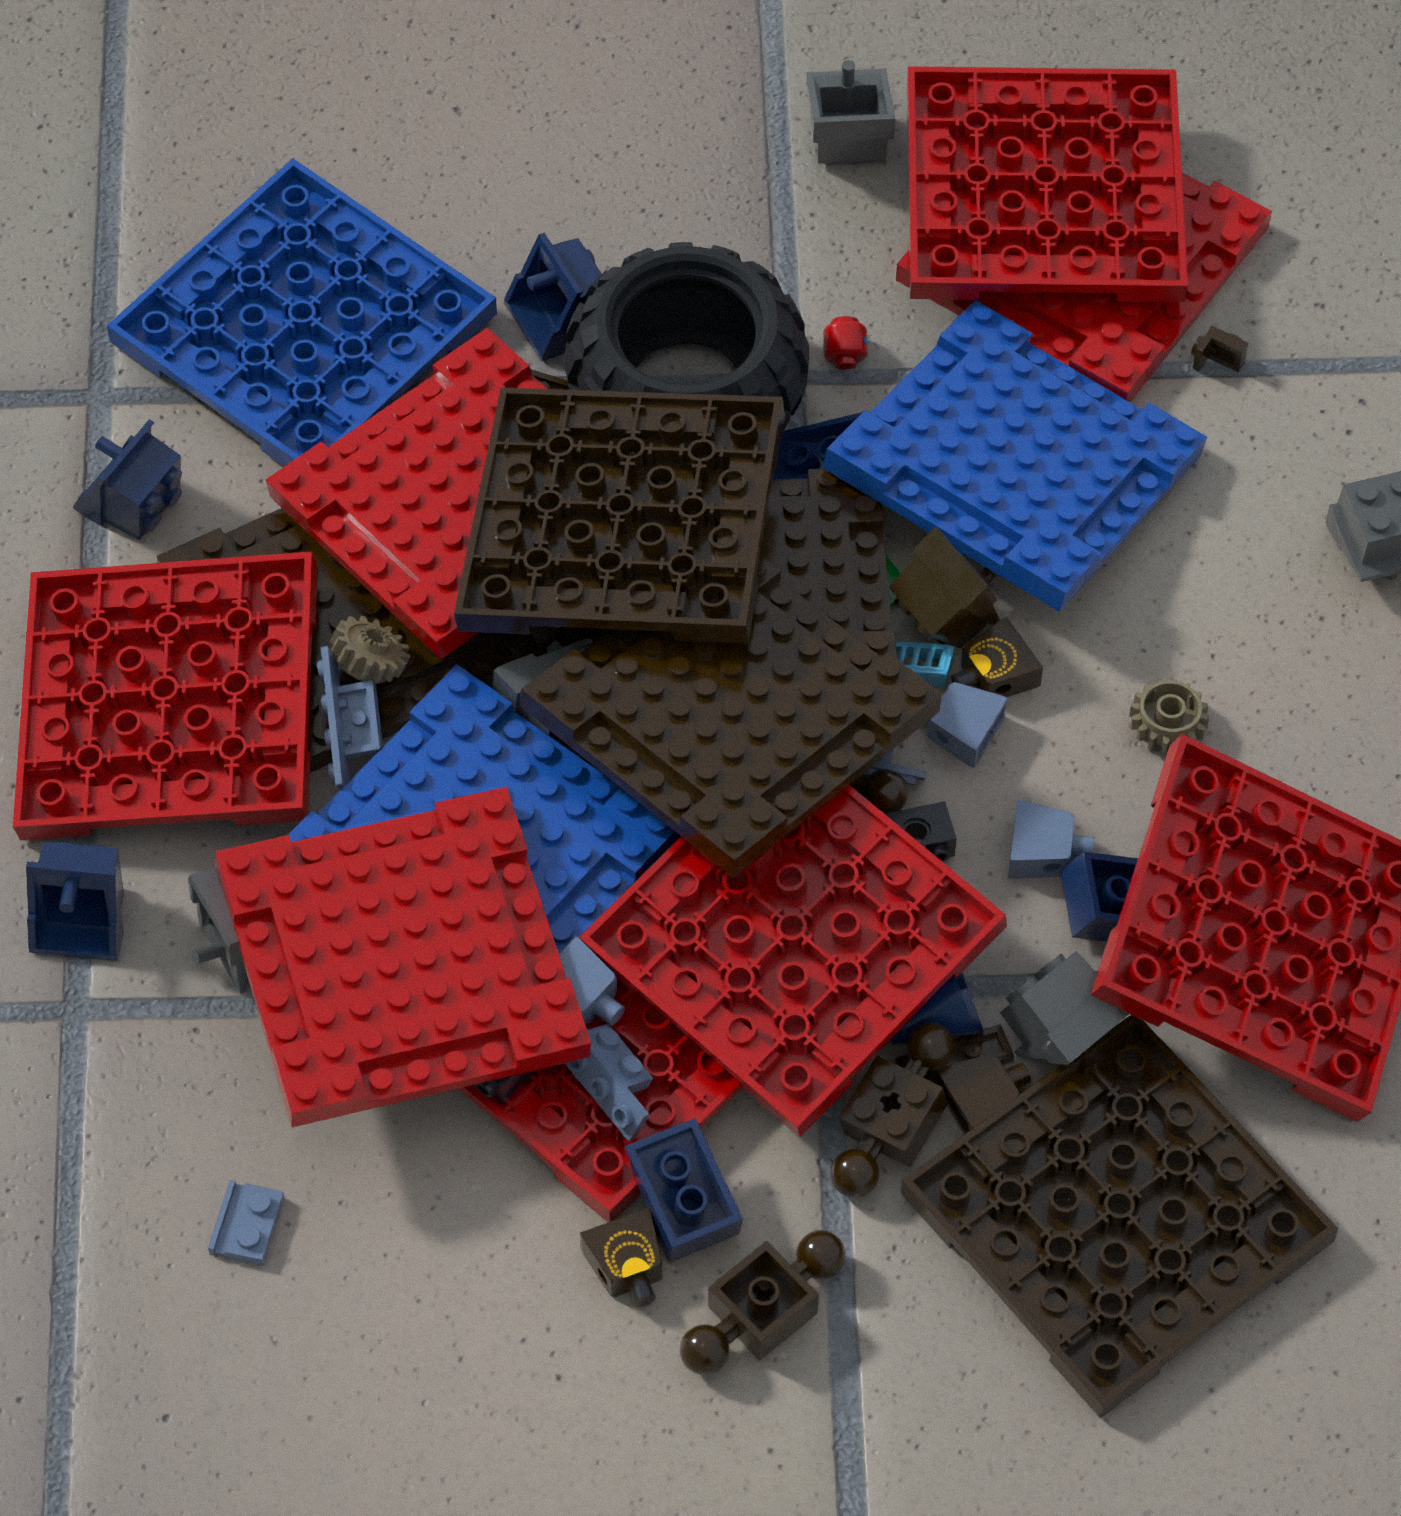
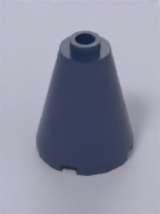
(950, 1007)

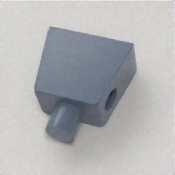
(967, 721)
(1043, 841)
(592, 983)

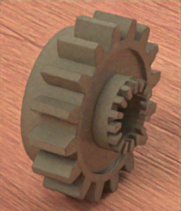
(369, 650)
(1167, 712)

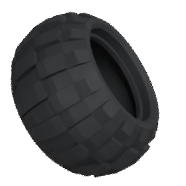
(689, 299)

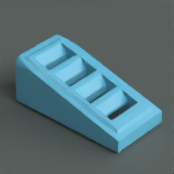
(930, 653)

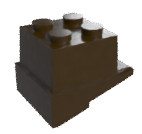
(945, 592)

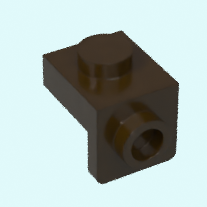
(1220, 347)

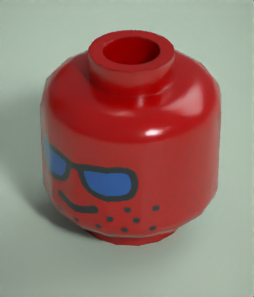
(845, 342)

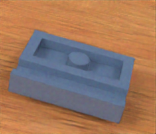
(246, 1223)

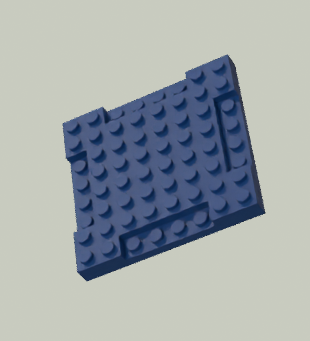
(301, 315)
(1015, 456)
(464, 739)

